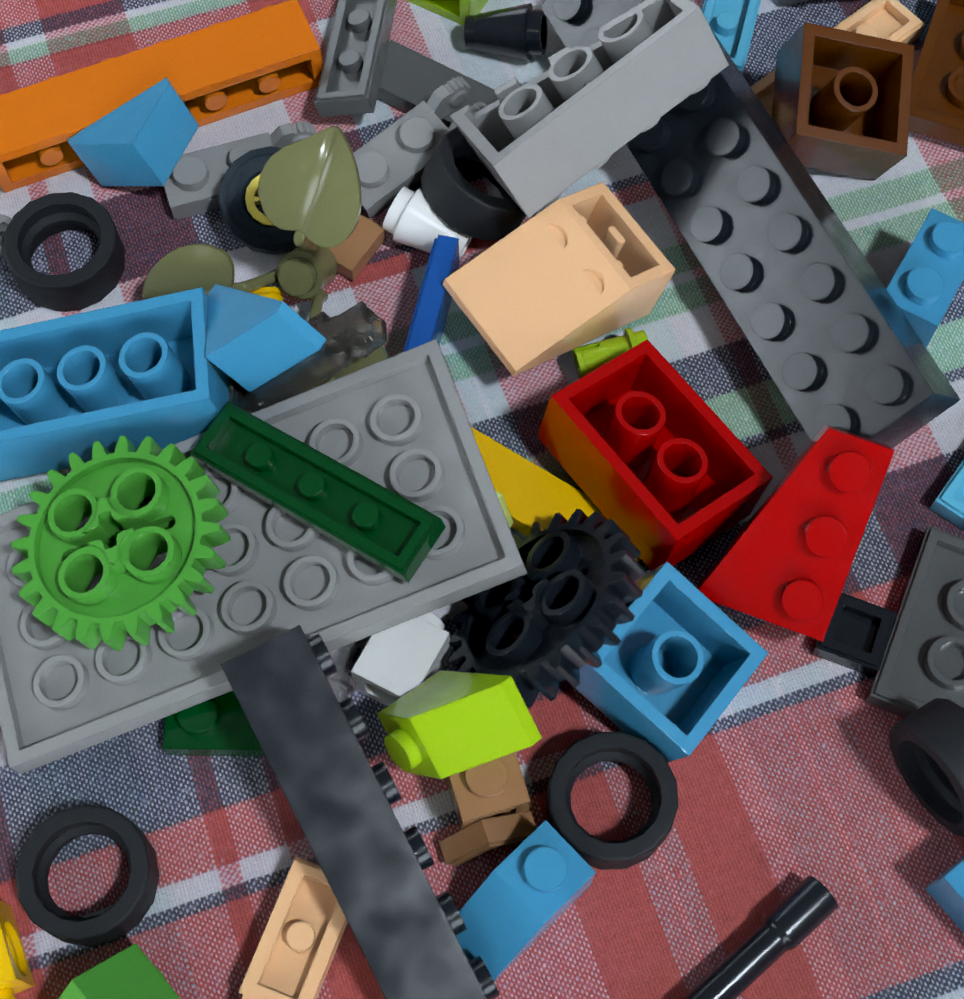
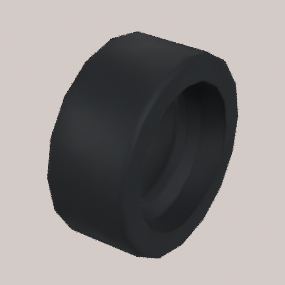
(458, 201)
(50, 216)
(931, 759)
(644, 760)
(46, 844)

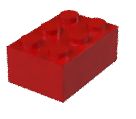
(652, 455)

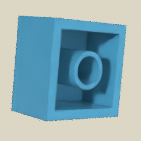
(673, 665)

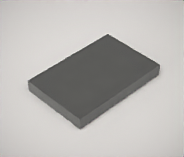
(928, 633)

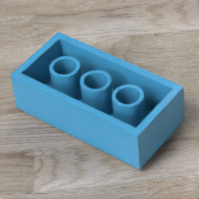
(106, 377)

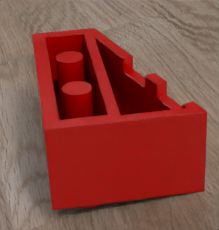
(804, 536)

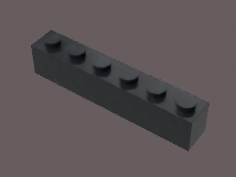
(350, 821)

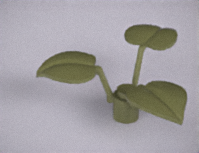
(301, 189)

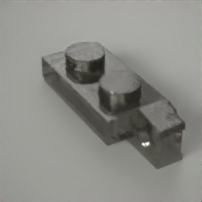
(348, 335)

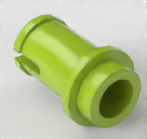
(596, 354)

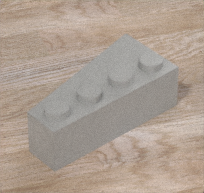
(592, 100)

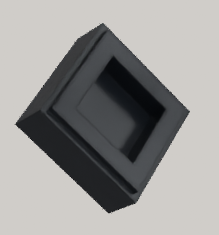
(856, 635)

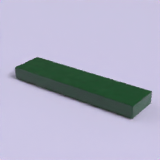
(319, 491)

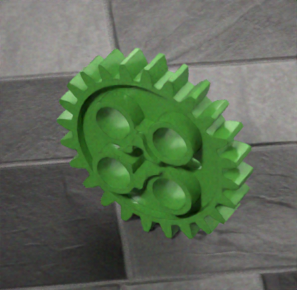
(120, 543)

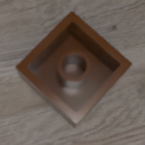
(844, 100)

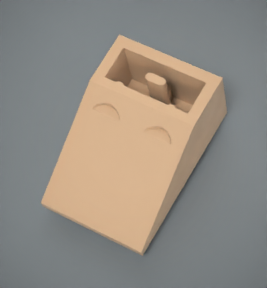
(561, 279)

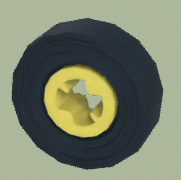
(239, 202)

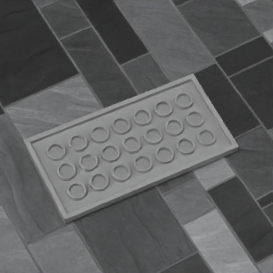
(387, 422)

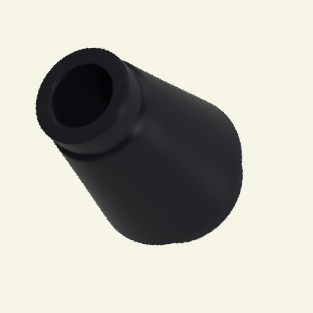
(508, 32)

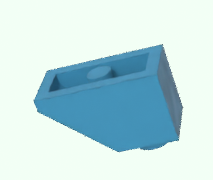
(522, 899)

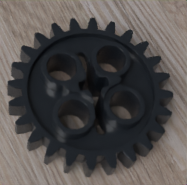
(556, 614)

